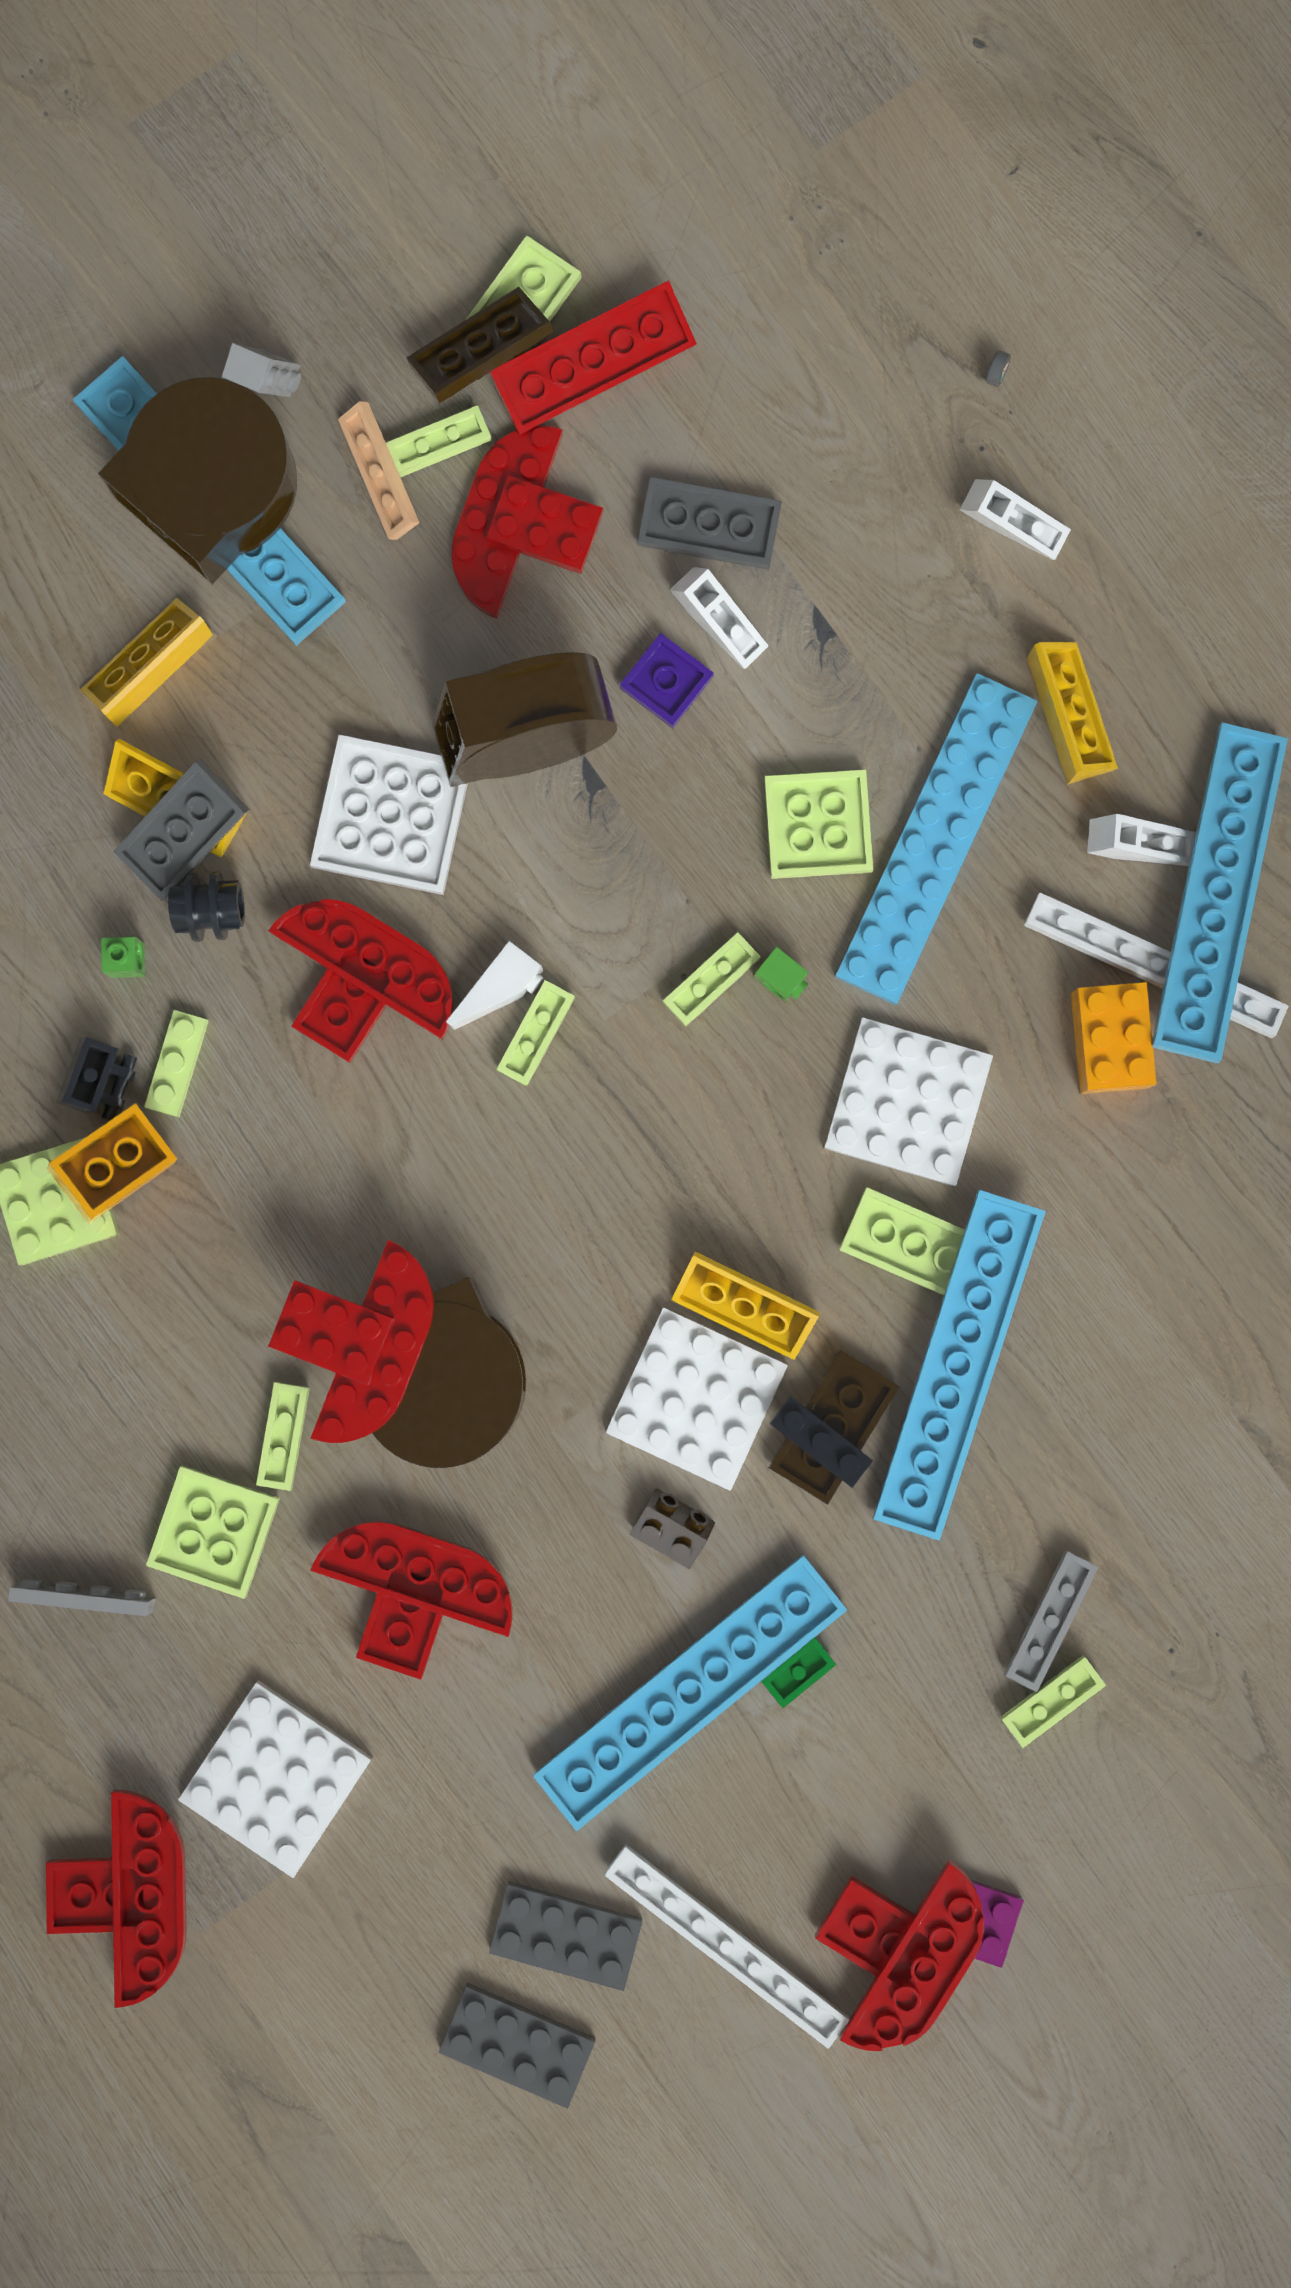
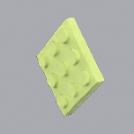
(818, 824)
(41, 1214)
(213, 1532)

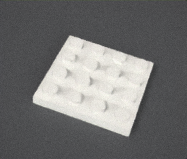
(388, 816)
(908, 1102)
(696, 1399)
(275, 1778)

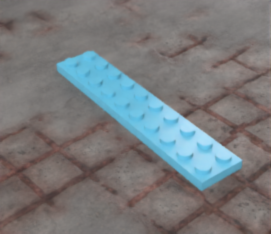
(273, 574)
(936, 839)
(1219, 893)
(958, 1365)
(689, 1692)

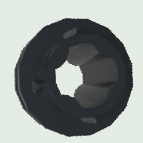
(206, 906)

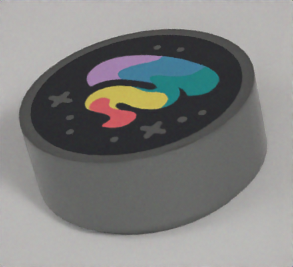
(998, 368)

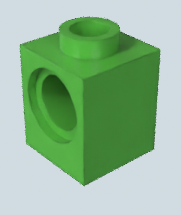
(123, 957)
(782, 975)

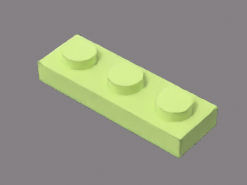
(439, 441)
(711, 979)
(535, 1033)
(176, 1063)
(283, 1436)
(1053, 1701)

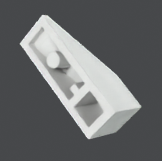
(1014, 518)
(719, 615)
(1139, 840)
(501, 984)

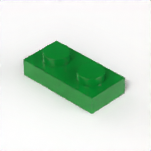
(798, 1672)

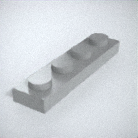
(68, 1596)
(1051, 1621)

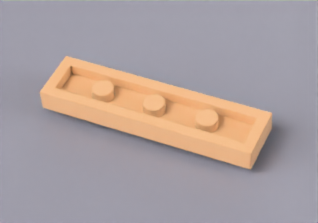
(378, 470)

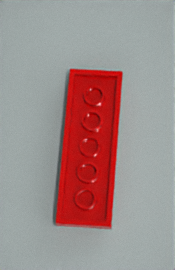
(593, 357)

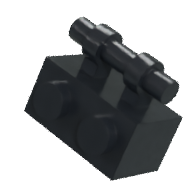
(88, 1077)

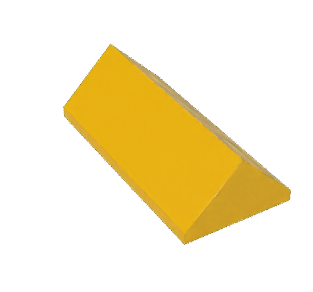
(147, 661)
(1071, 710)
(142, 781)
(745, 1305)

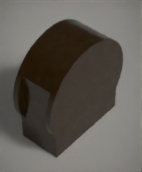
(206, 472)
(522, 717)
(462, 1388)

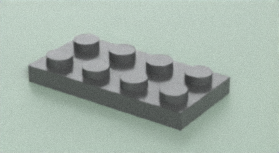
(709, 523)
(181, 829)
(566, 1936)
(517, 2045)

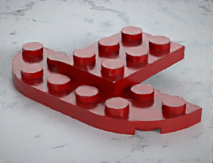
(516, 515)
(365, 972)
(365, 1345)
(415, 1585)
(132, 1894)
(912, 1955)

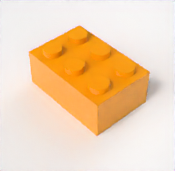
(1113, 1038)
(111, 1163)

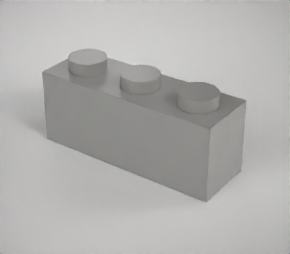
(261, 370)

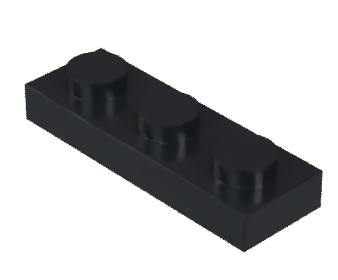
(821, 1442)

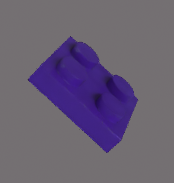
(666, 680)

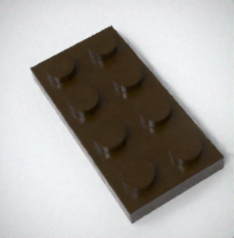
(479, 344)
(851, 1403)

